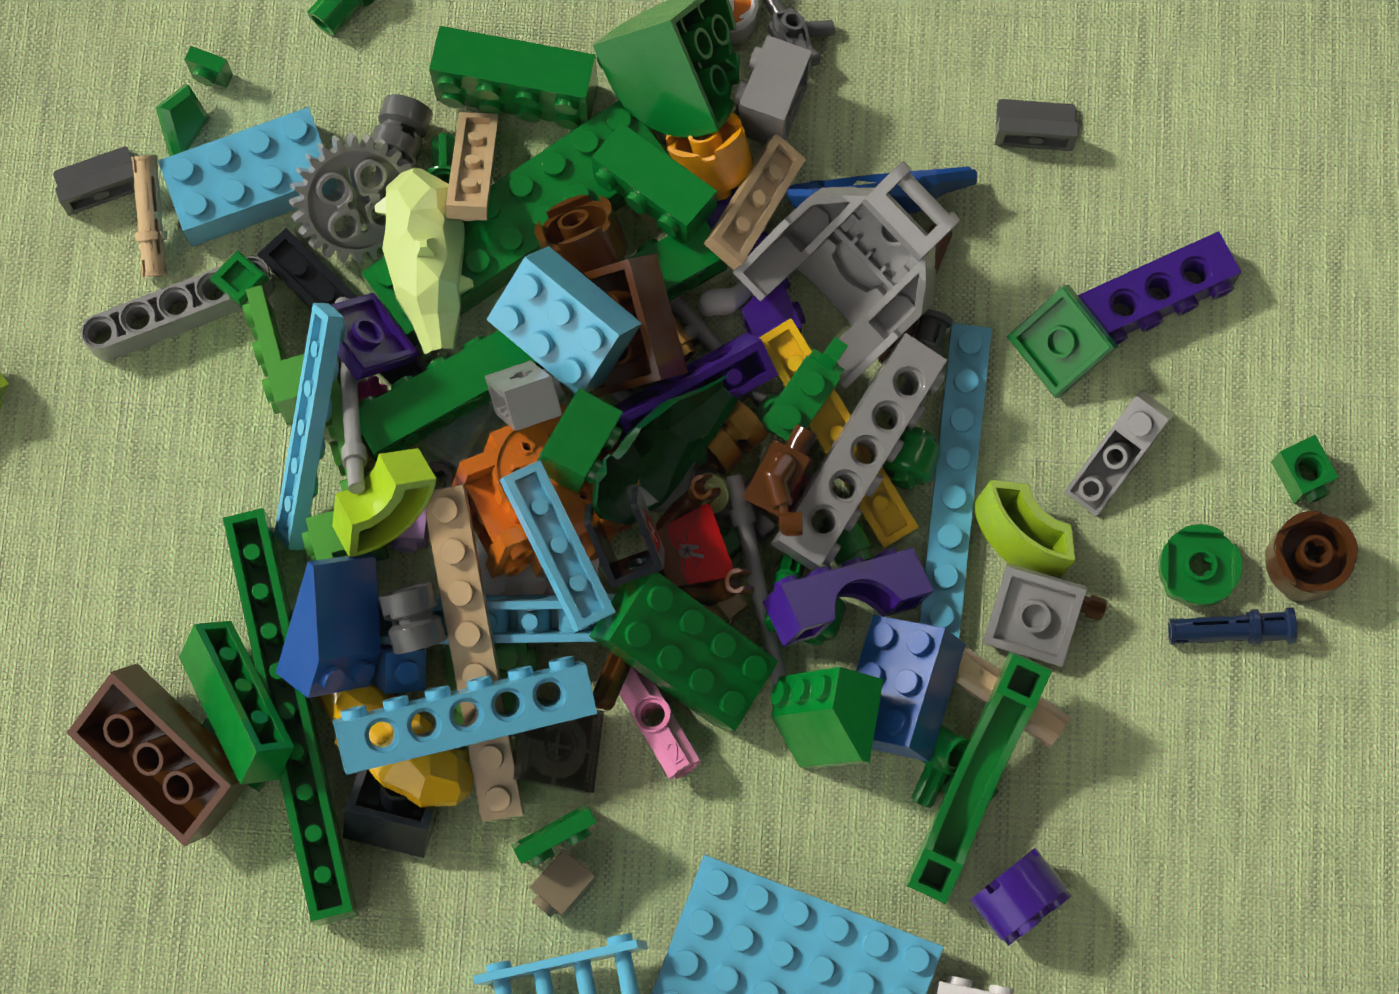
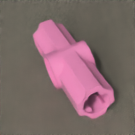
(667, 738)

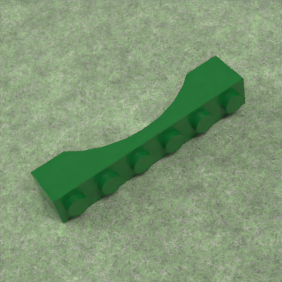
(977, 776)

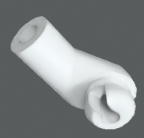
(723, 300)

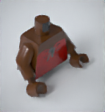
(783, 479)
(695, 548)

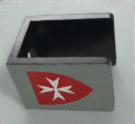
(619, 571)

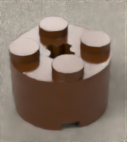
(583, 233)
(1311, 534)

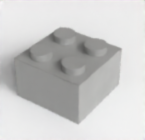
(773, 89)

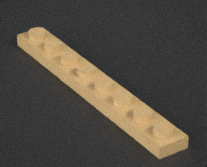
(471, 643)

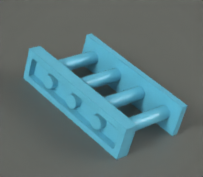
(618, 946)

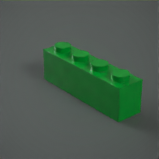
(236, 702)

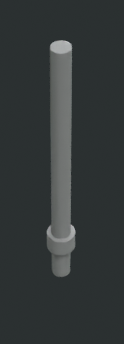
(353, 451)
(743, 518)

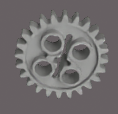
(321, 210)

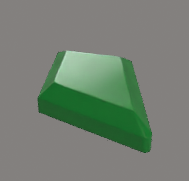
(181, 119)

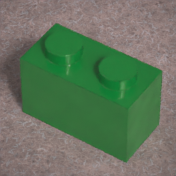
(579, 439)

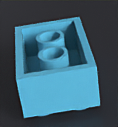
(563, 320)

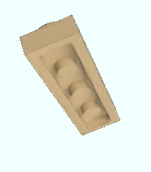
(472, 166)
(754, 201)

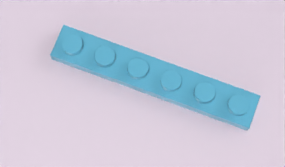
(310, 416)

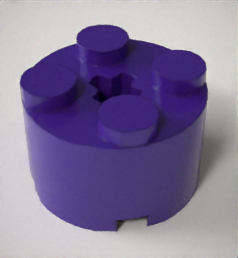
(1021, 897)

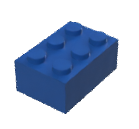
(918, 678)

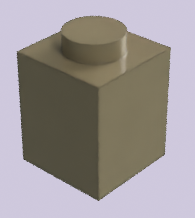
(562, 885)

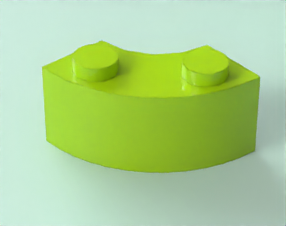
(388, 506)
(1022, 530)

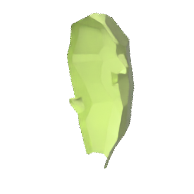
(424, 256)

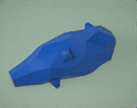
(934, 181)

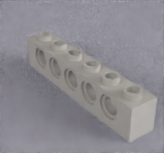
(908, 360)

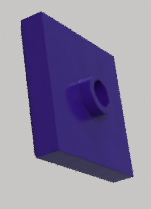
(372, 338)

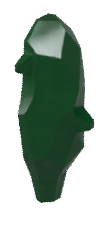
(660, 451)

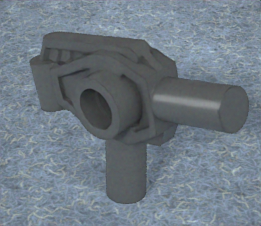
(792, 27)

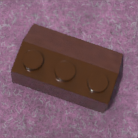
(656, 347)

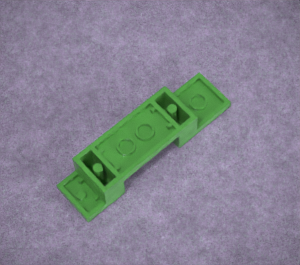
(282, 391)

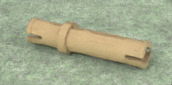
(148, 209)

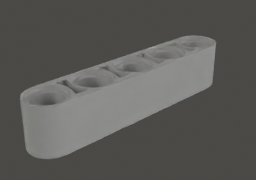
(161, 323)

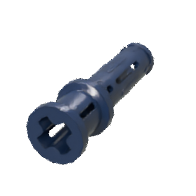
(1251, 627)

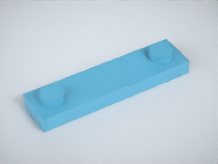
(557, 546)

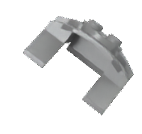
(862, 257)

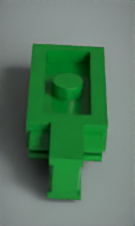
(806, 390)

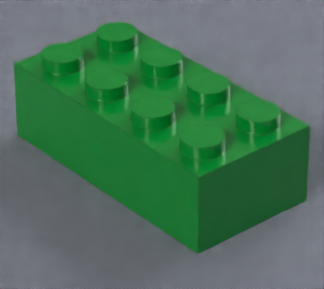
(513, 77)
(685, 649)

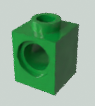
(1309, 454)

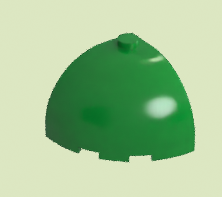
(674, 66)

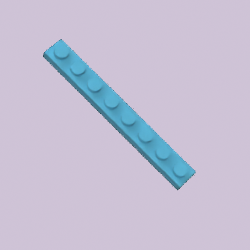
(955, 476)

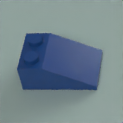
(333, 627)

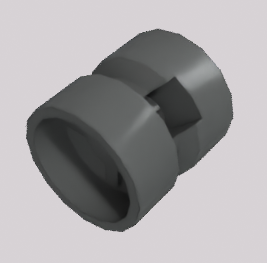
(402, 125)
(412, 618)

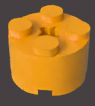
(716, 158)

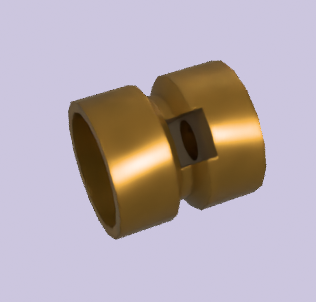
(738, 433)

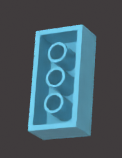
(241, 176)

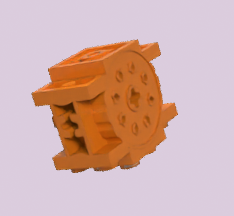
(492, 512)

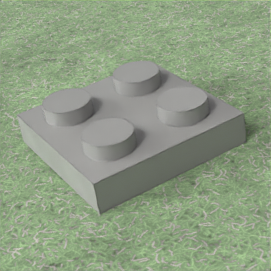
(1034, 614)

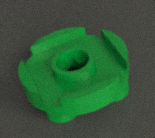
(1183, 583)

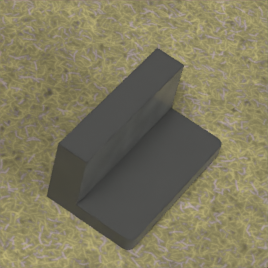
(1036, 125)
(95, 181)

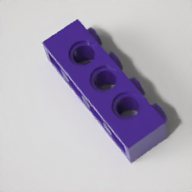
(1206, 257)
(741, 359)

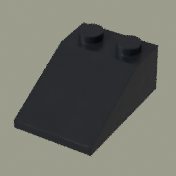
(387, 818)

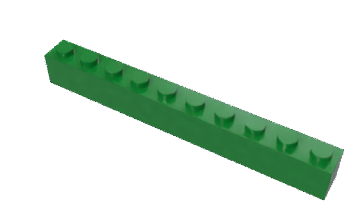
(458, 383)
(305, 776)

